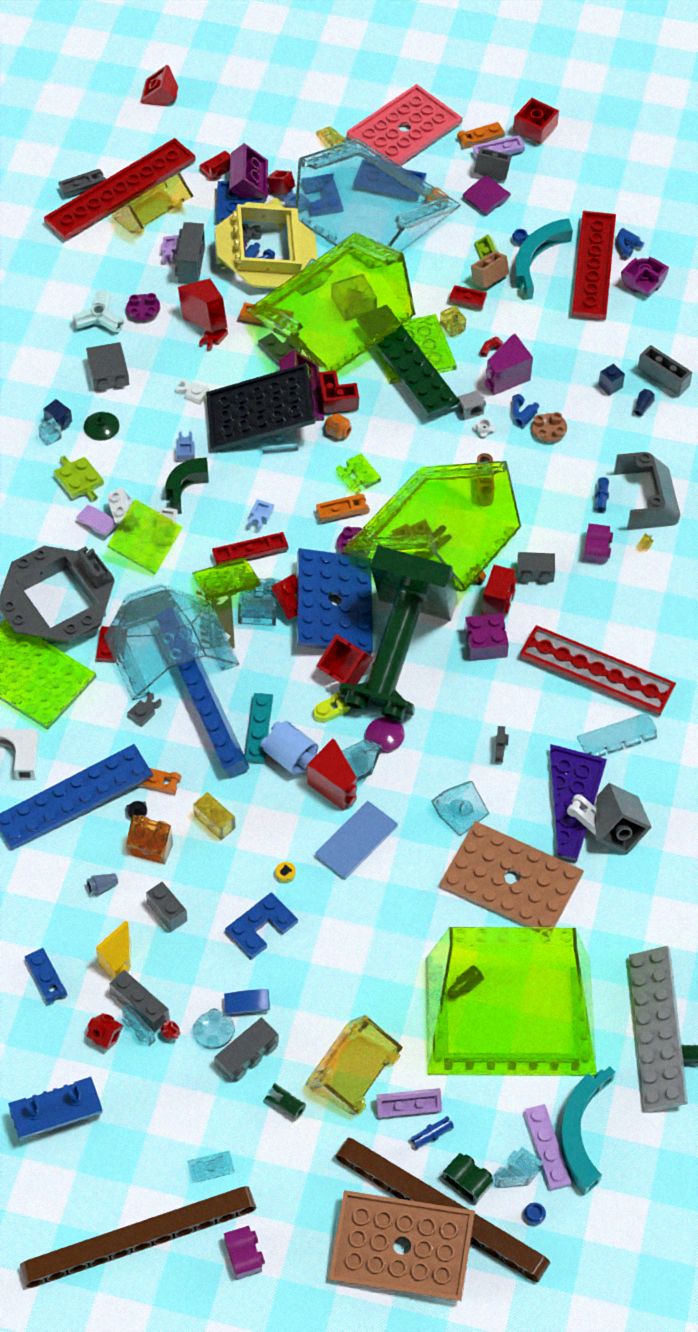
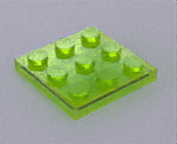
(144, 536)
(226, 579)

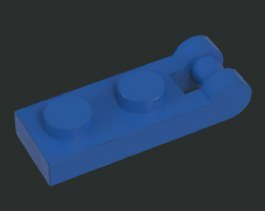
(45, 975)

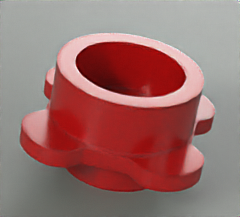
(170, 1030)

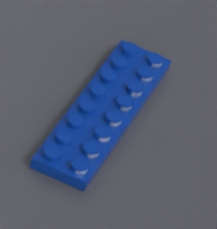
(73, 796)

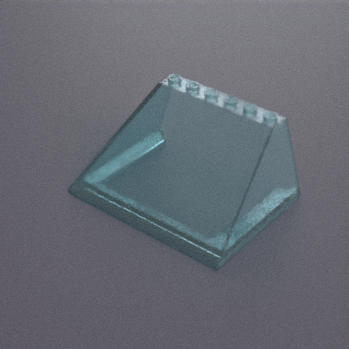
(366, 193)

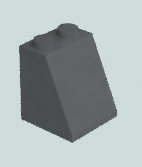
(620, 819)

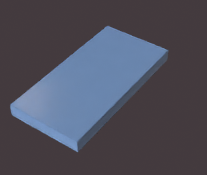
(356, 839)

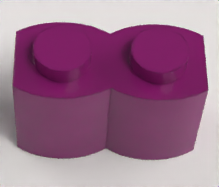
(597, 543)
(243, 1252)

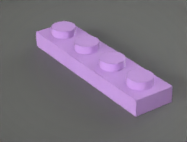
(547, 1147)

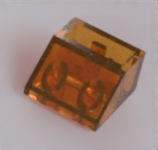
(149, 839)

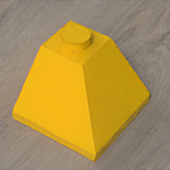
(115, 951)

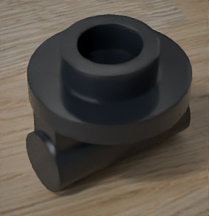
(137, 808)

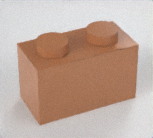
(489, 269)

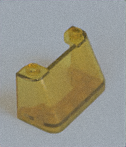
(353, 1064)

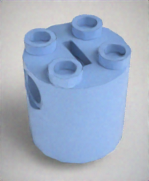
(289, 747)

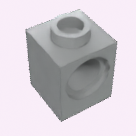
(471, 405)

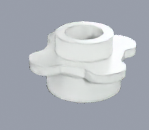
(484, 427)

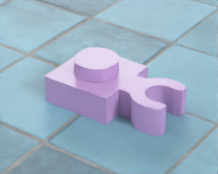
(169, 248)

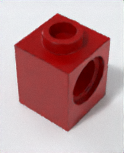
(281, 182)

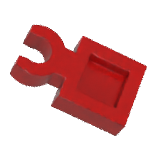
(213, 337)

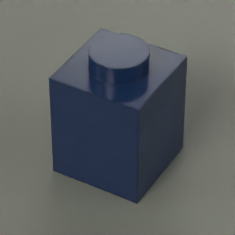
(611, 379)
(59, 412)

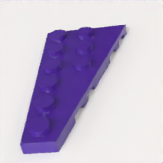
(572, 775)

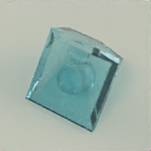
(363, 758)
(460, 807)

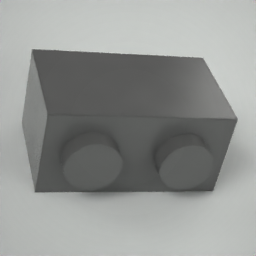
(492, 163)
(535, 567)
(166, 906)

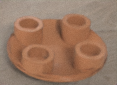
(549, 426)

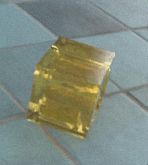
(453, 321)

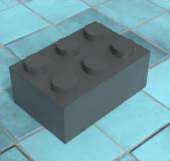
(190, 252)

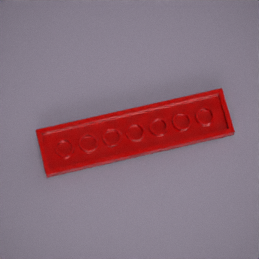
(594, 265)

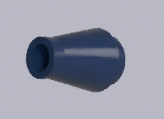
(644, 401)

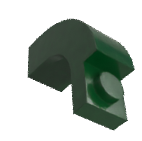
(185, 474)

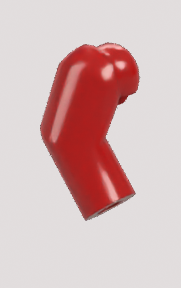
(495, 341)

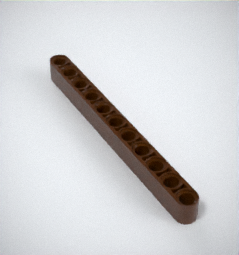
(408, 1187)
(137, 1237)

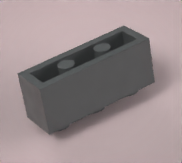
(664, 370)
(146, 1005)
(247, 1050)

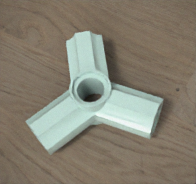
(99, 314)

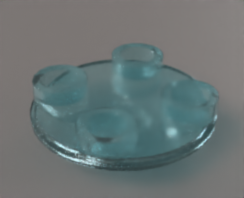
(213, 1029)

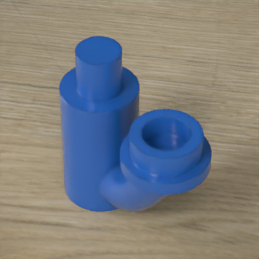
(629, 238)
(253, 250)
(526, 414)

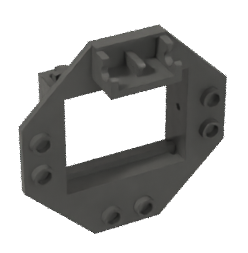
(42, 564)

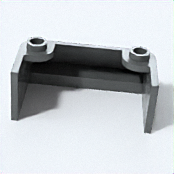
(663, 506)

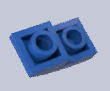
(247, 1001)

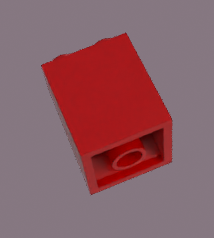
(203, 305)
(333, 776)

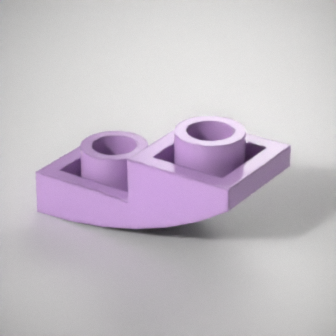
(97, 520)

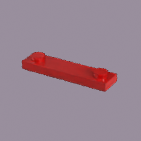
(250, 548)

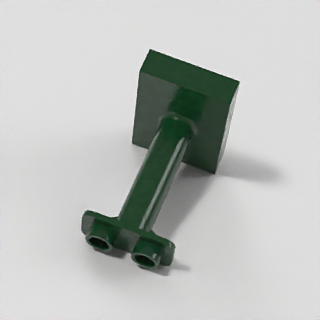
(413, 588)

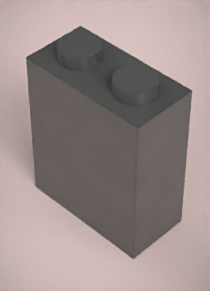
(107, 366)

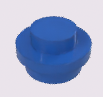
(519, 236)
(534, 1213)

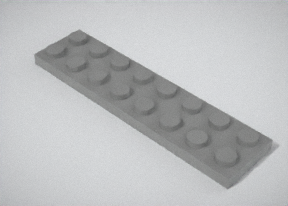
(658, 1029)

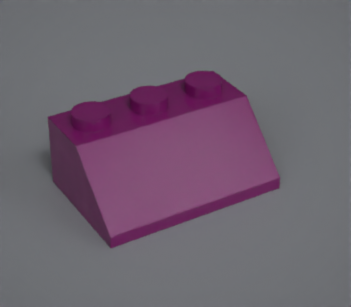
(248, 173)

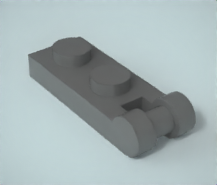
(81, 182)

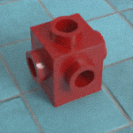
(104, 1030)

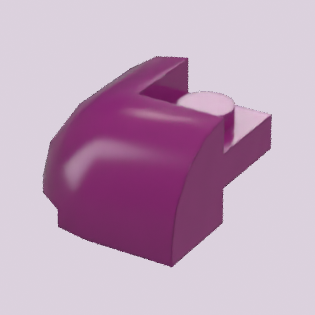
(644, 275)

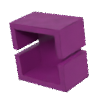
(486, 637)

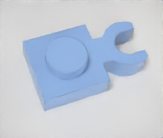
(260, 512)

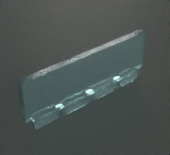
(614, 735)

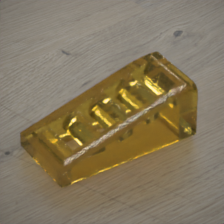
(332, 140)

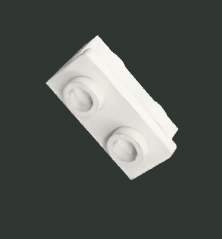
(119, 503)

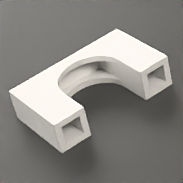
(26, 746)

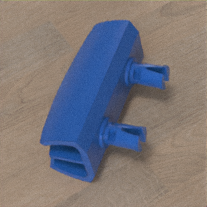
(55, 1108)

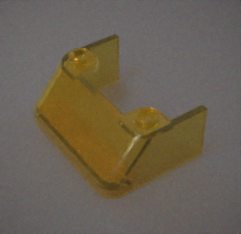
(153, 203)

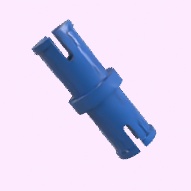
(601, 494)
(432, 1132)

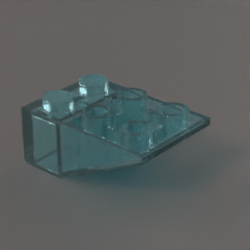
(259, 605)

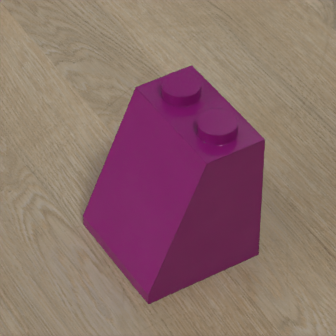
(508, 366)

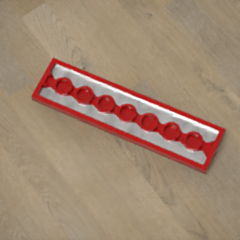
(598, 670)

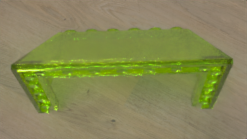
(341, 302)
(447, 516)
(509, 1003)

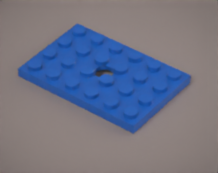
(317, 618)

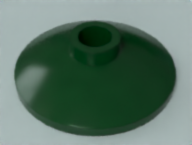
(101, 426)

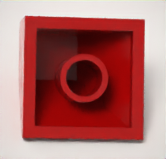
(160, 88)

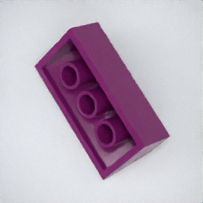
(294, 359)

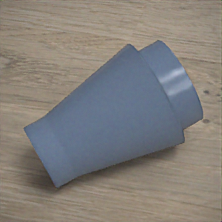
(100, 883)

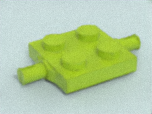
(78, 477)

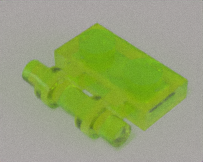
(363, 471)

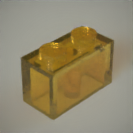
(214, 816)

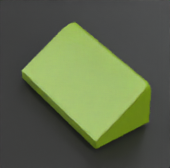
(485, 246)

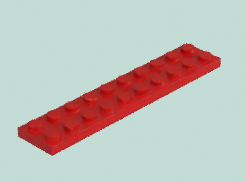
(119, 189)

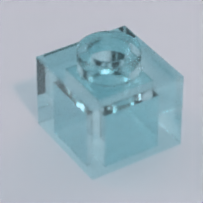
(49, 432)

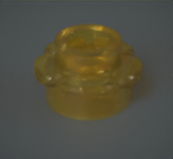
(646, 542)

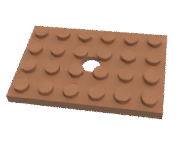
(532, 901)
(367, 1237)

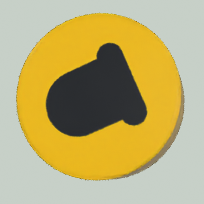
(285, 872)

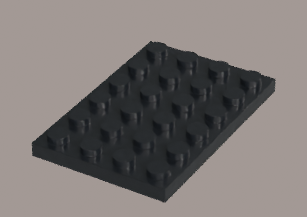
(260, 407)

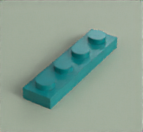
(259, 727)

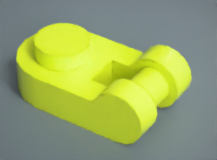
(324, 712)

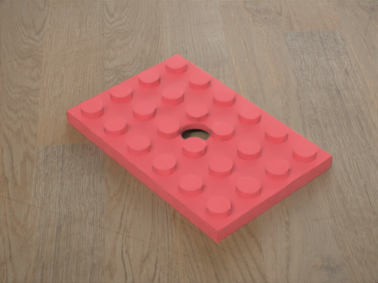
(414, 107)

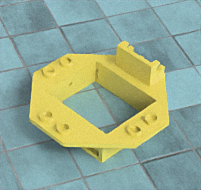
(259, 271)

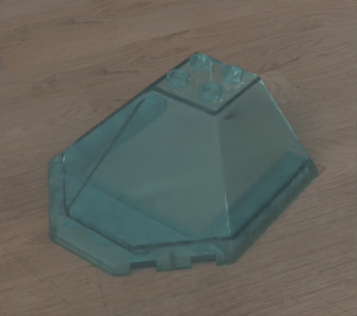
(163, 630)

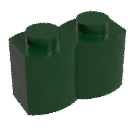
(468, 1178)

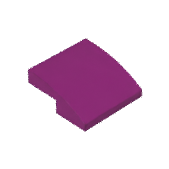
(486, 195)

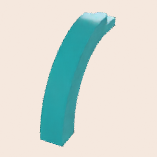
(537, 242)
(577, 1162)

